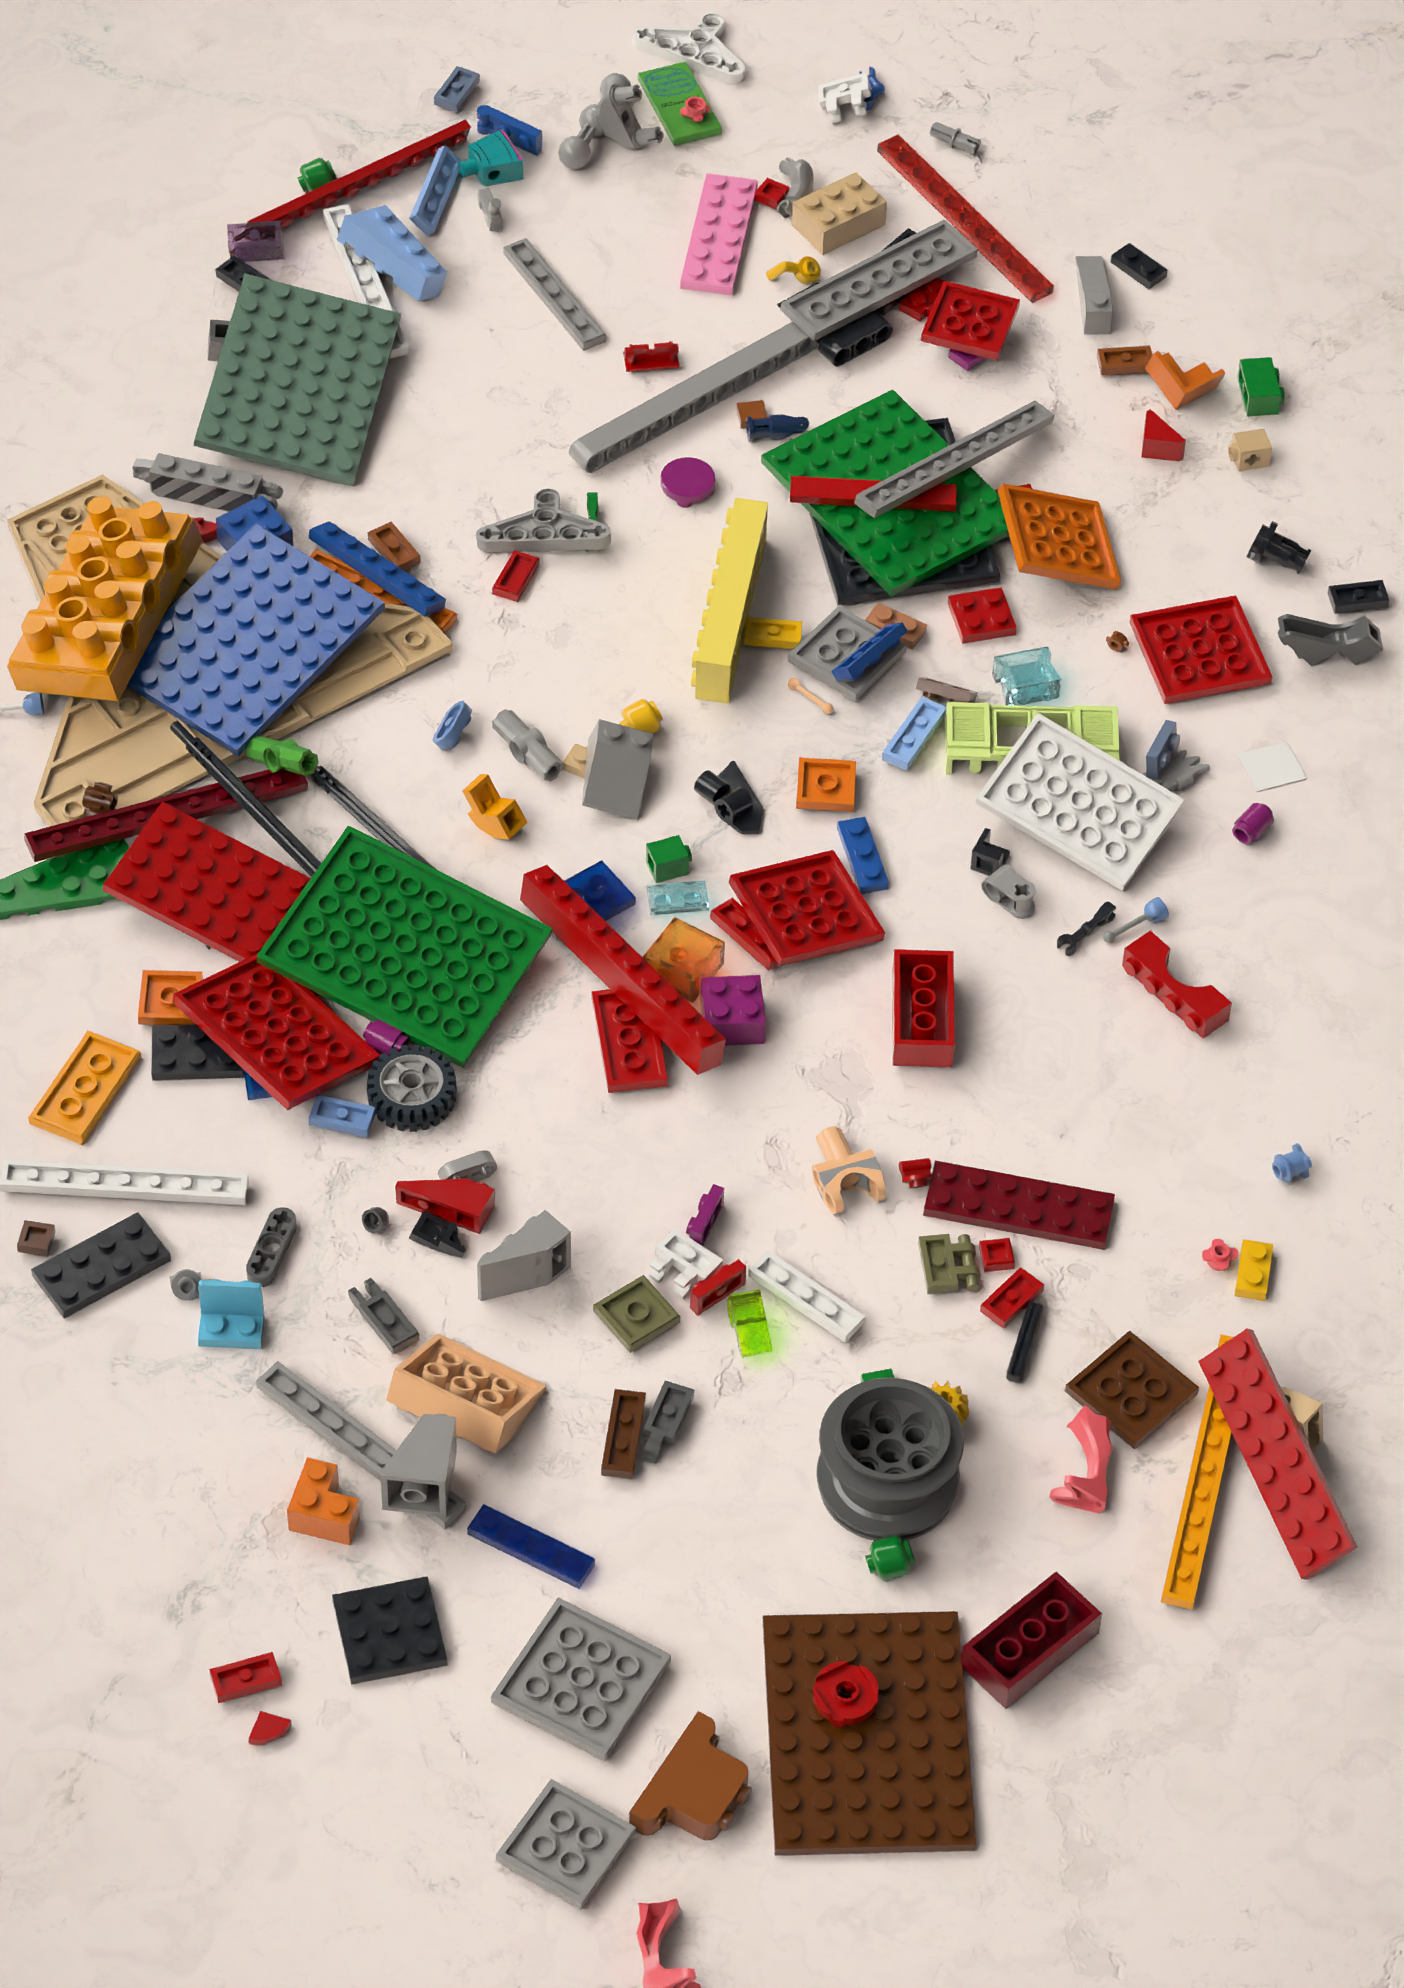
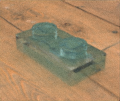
(677, 897)

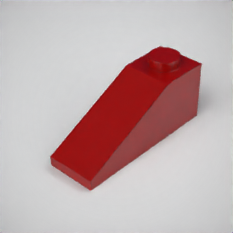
(449, 1199)

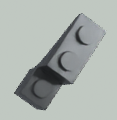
(1319, 640)

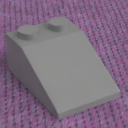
(616, 768)

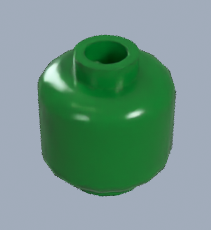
(316, 174)
(890, 1557)

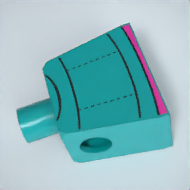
(493, 160)

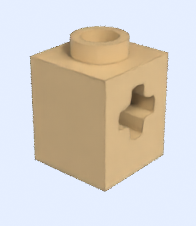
(1250, 449)

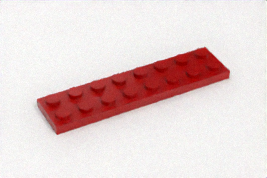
(1277, 1454)

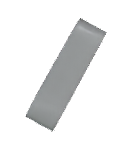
(472, 1167)

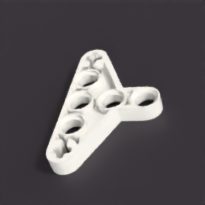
(683, 41)

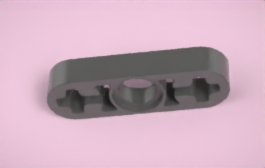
(270, 1234)

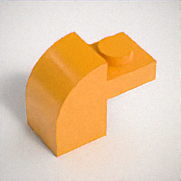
(490, 812)

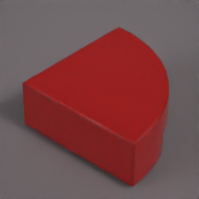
(207, 529)
(268, 1728)

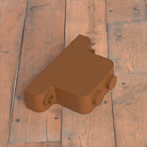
(693, 1786)

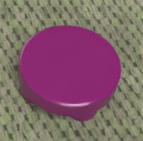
(687, 481)

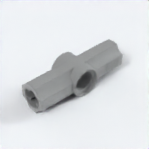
(527, 745)

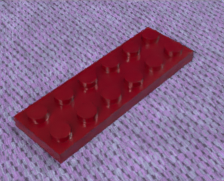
(1019, 1205)

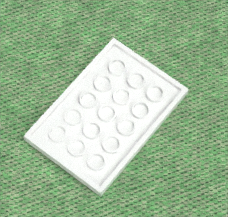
(1080, 801)

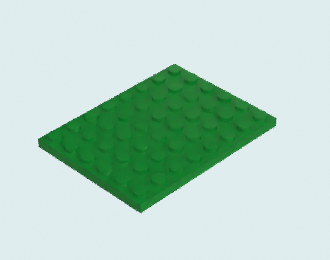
(874, 445)
(405, 945)

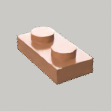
(884, 615)

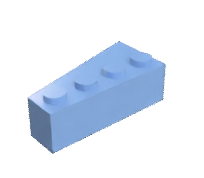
(394, 251)

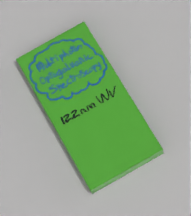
(667, 92)

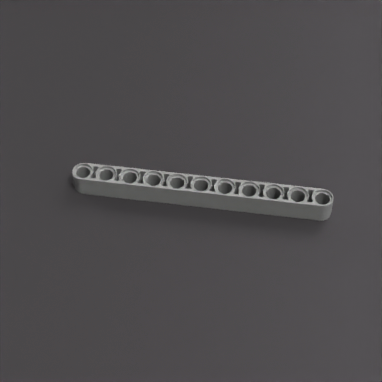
(690, 397)

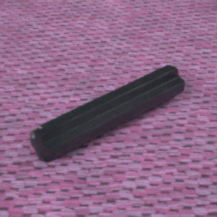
(1024, 1342)

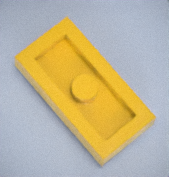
(772, 633)
(1253, 1270)

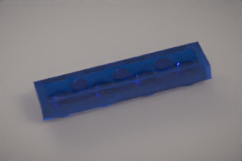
(531, 1546)

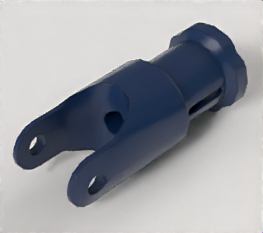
(775, 426)

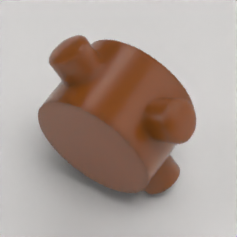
(1117, 641)

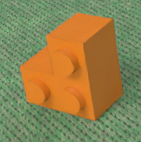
(318, 1508)

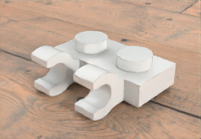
(843, 91)
(688, 1257)

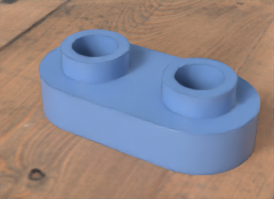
(452, 725)

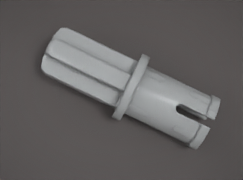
(955, 137)

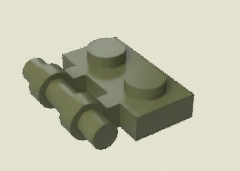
(939, 1266)

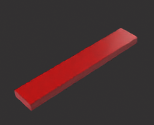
(844, 491)

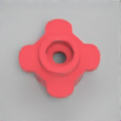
(695, 108)
(1216, 1261)

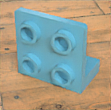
(231, 1314)

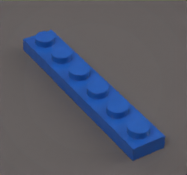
(377, 568)

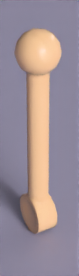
(793, 684)

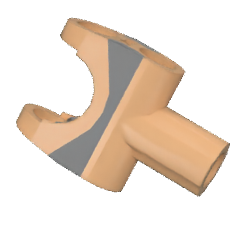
(845, 1170)

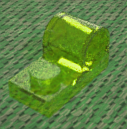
(750, 1323)

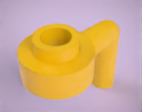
(805, 270)

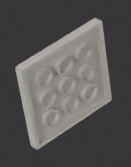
(581, 1679)

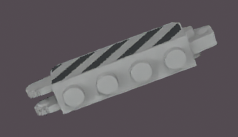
(203, 483)

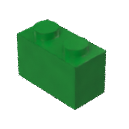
(1260, 386)

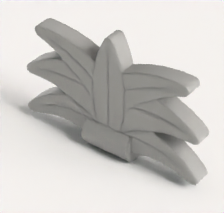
(1180, 771)

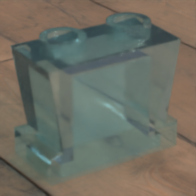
(1027, 676)

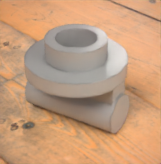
(185, 1284)

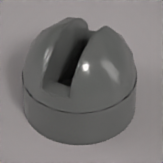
(372, 1216)

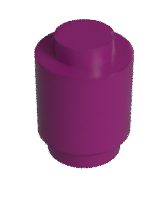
(1253, 823)
(384, 1037)

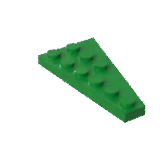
(61, 881)

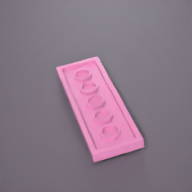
(718, 234)

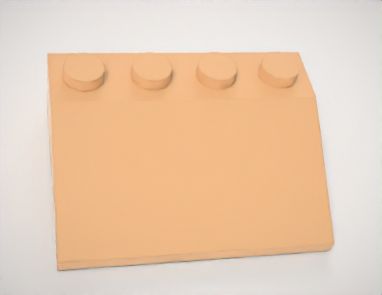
(464, 1384)

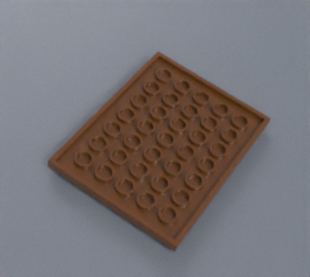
(879, 1783)

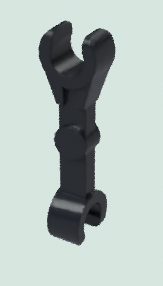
(1102, 916)

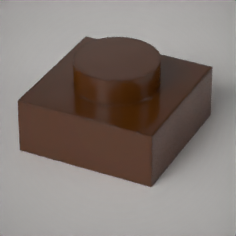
(36, 1238)

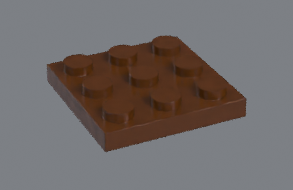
(1132, 1389)

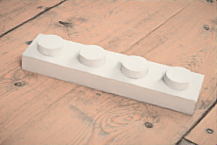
(806, 1296)

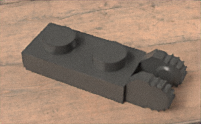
(384, 1317)

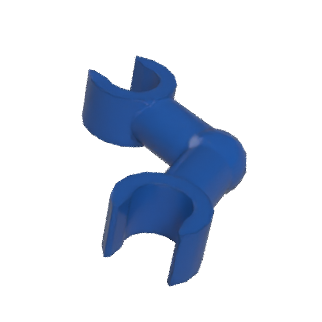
(877, 88)

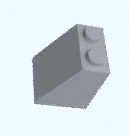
(422, 1468)

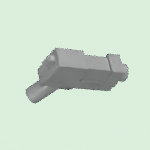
(490, 209)

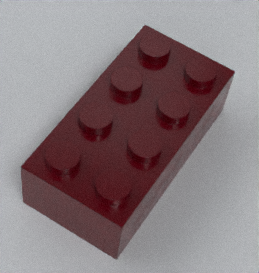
(1031, 1639)

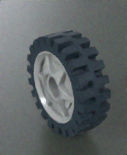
(411, 1088)

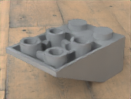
(526, 1259)

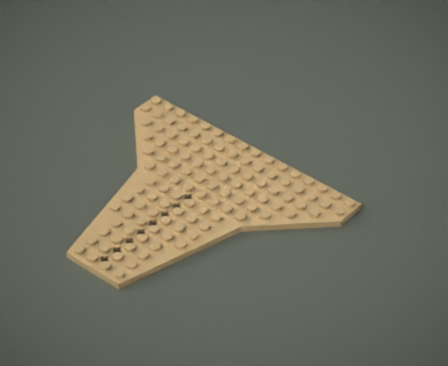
(131, 738)

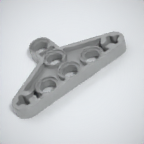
(530, 528)

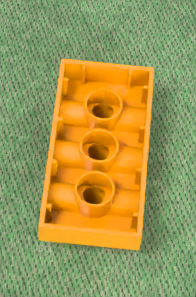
(104, 601)

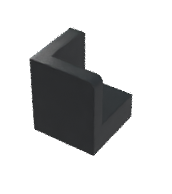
(988, 857)

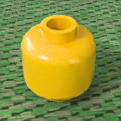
(642, 716)

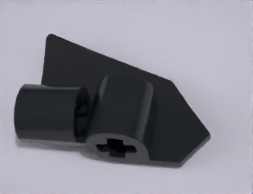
(732, 798)

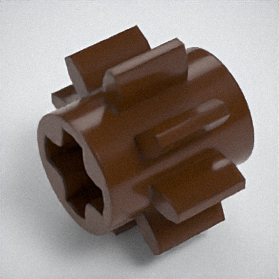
(99, 798)

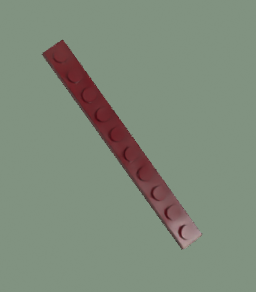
(130, 820)

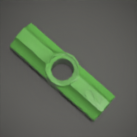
(282, 755)

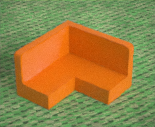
(1178, 386)

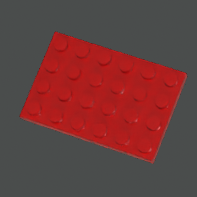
(205, 883)
(276, 1031)

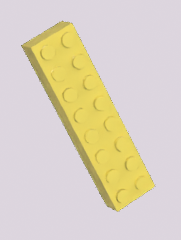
(729, 600)

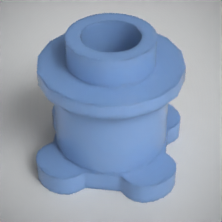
(1291, 1164)

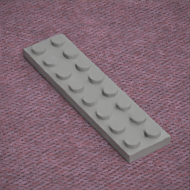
(878, 280)

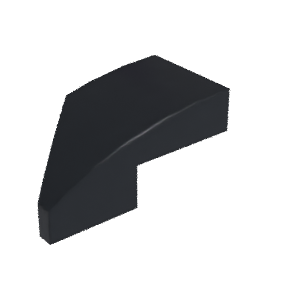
(437, 1235)

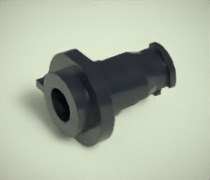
(1278, 549)

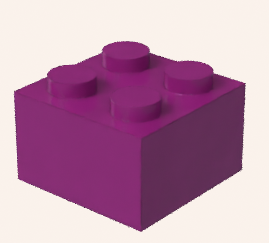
(734, 1008)

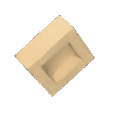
(576, 760)

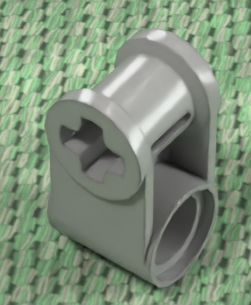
(1010, 892)

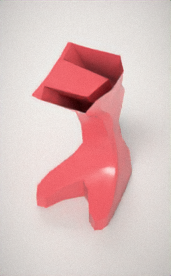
(1089, 1492)
(653, 1924)

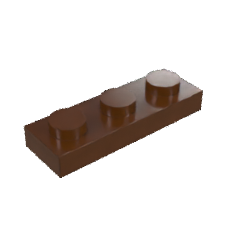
(623, 1434)

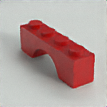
(1199, 1007)

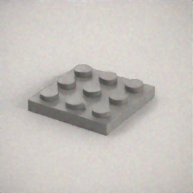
(832, 643)
(565, 1844)

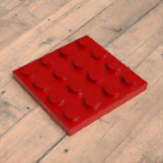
(1200, 649)
(806, 907)

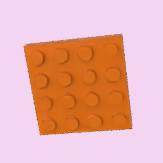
(1059, 536)

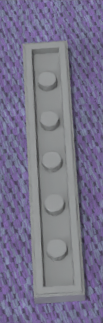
(554, 294)

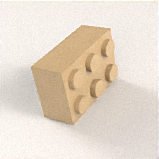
(839, 213)

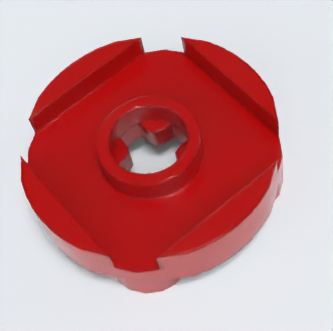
(841, 1710)

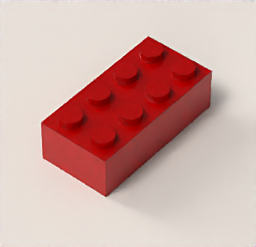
(923, 1008)

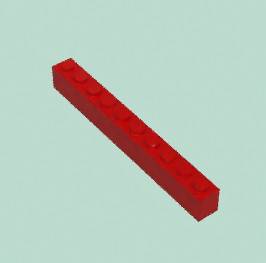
(623, 970)

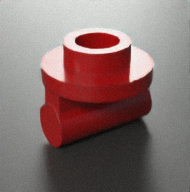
(916, 1172)

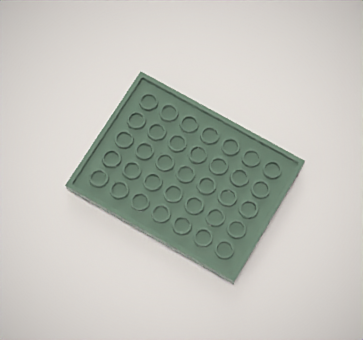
(297, 380)

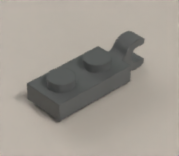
(666, 1418)

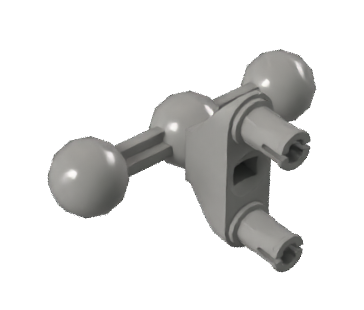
(609, 117)

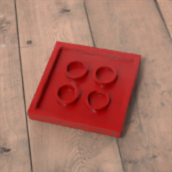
(970, 320)

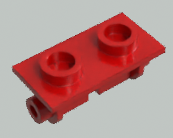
(642, 358)

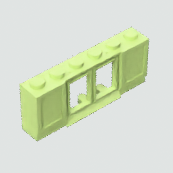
(973, 729)

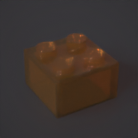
(685, 956)

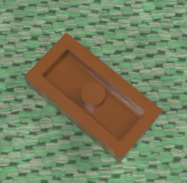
(1123, 360)
(394, 546)

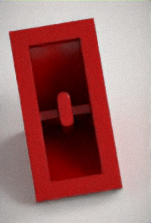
(1161, 440)

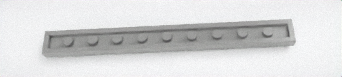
(953, 459)

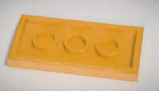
(84, 1087)

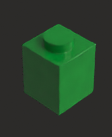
(668, 858)

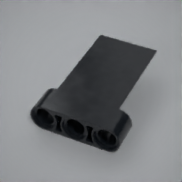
(853, 338)

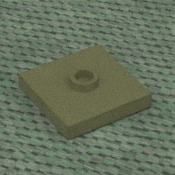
(636, 1313)

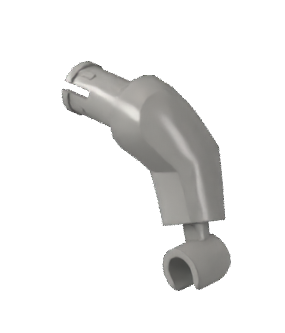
(801, 183)

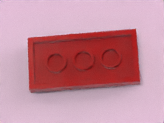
(627, 1046)

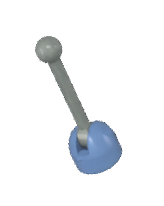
(1154, 911)

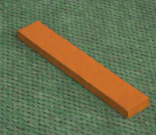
(443, 619)

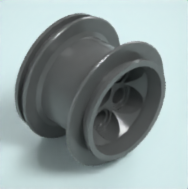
(878, 1488)

